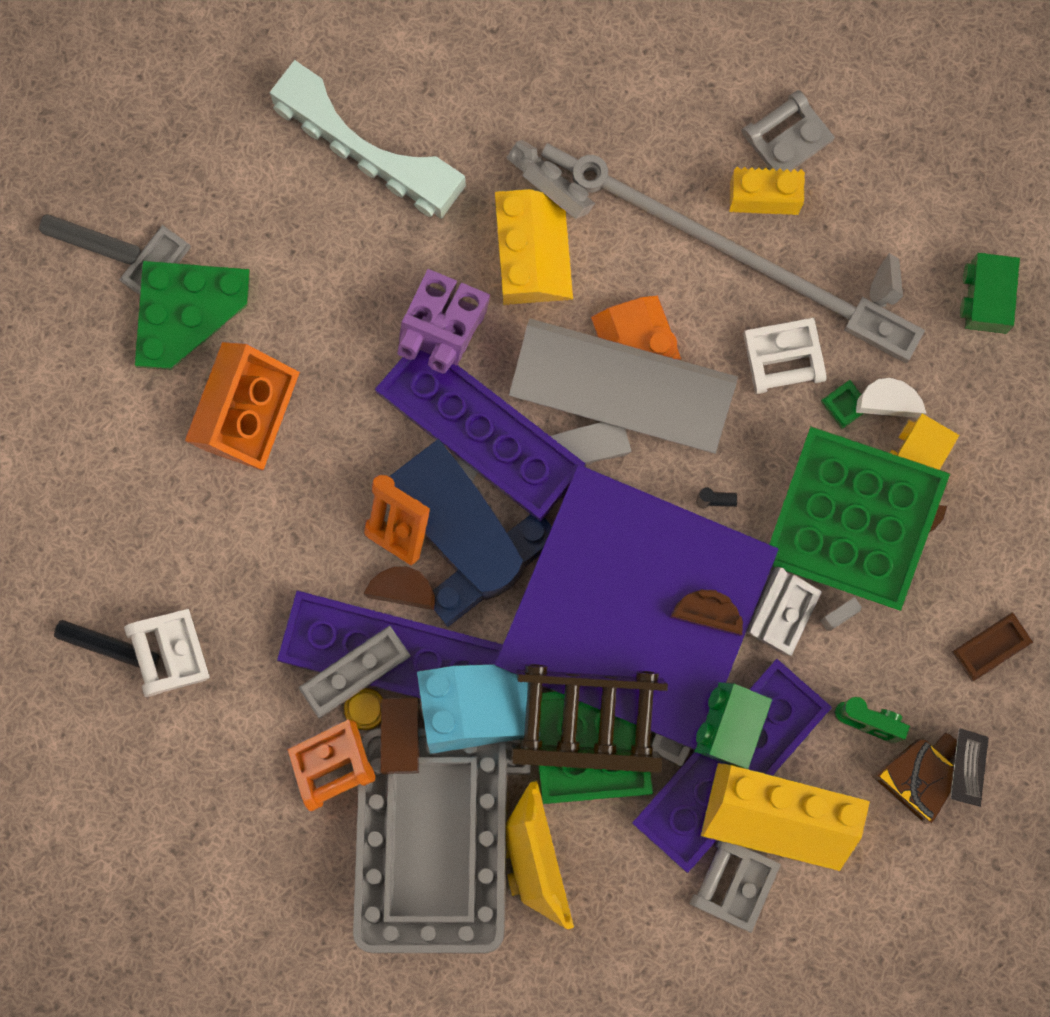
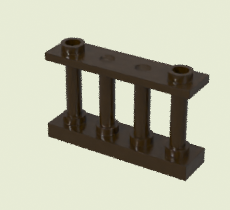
(604, 754)

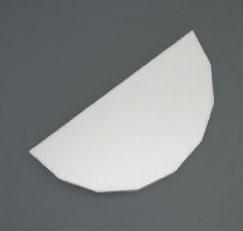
(890, 398)

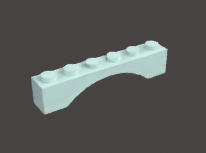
(423, 179)

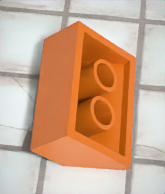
(242, 405)

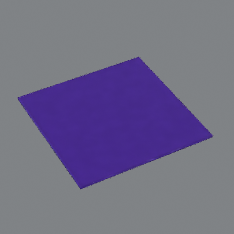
(609, 592)

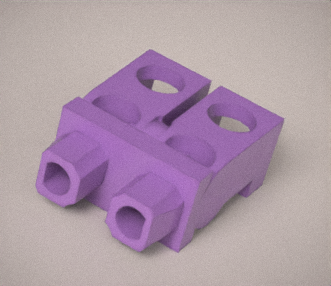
(441, 333)

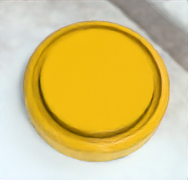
(364, 709)

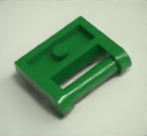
(881, 724)

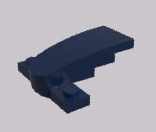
(467, 533)

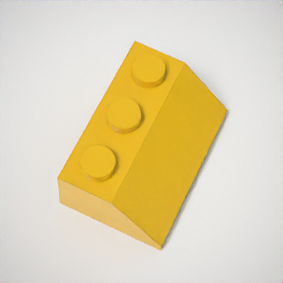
(532, 248)

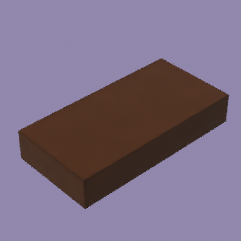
(992, 646)
(400, 736)

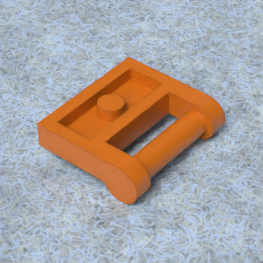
(405, 522)
(325, 754)

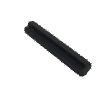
(99, 643)

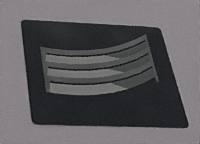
(969, 767)

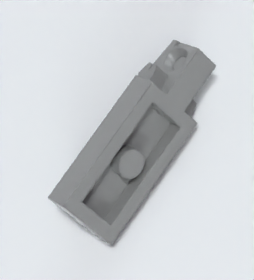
(548, 179)

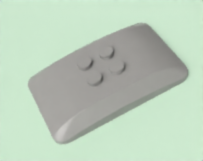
(432, 852)

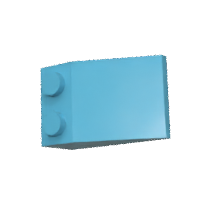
(471, 706)

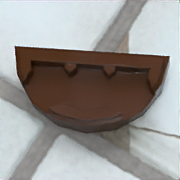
(402, 587)
(709, 610)

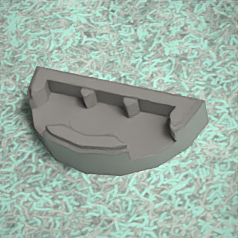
(887, 282)

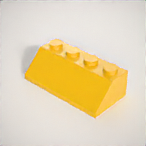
(783, 817)

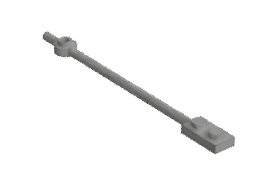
(866, 320)

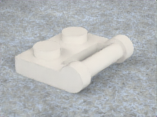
(782, 344)
(178, 650)

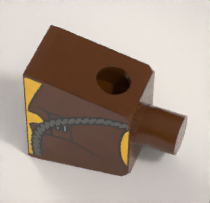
(921, 776)

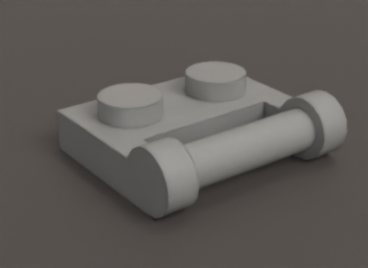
(795, 143)
(746, 891)

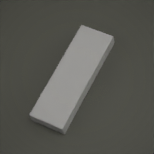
(354, 672)

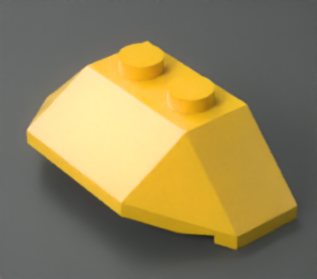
(534, 860)

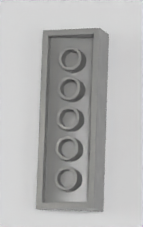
(623, 386)

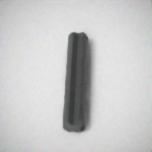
(89, 239)

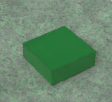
(843, 404)

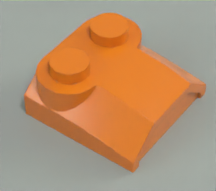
(639, 325)

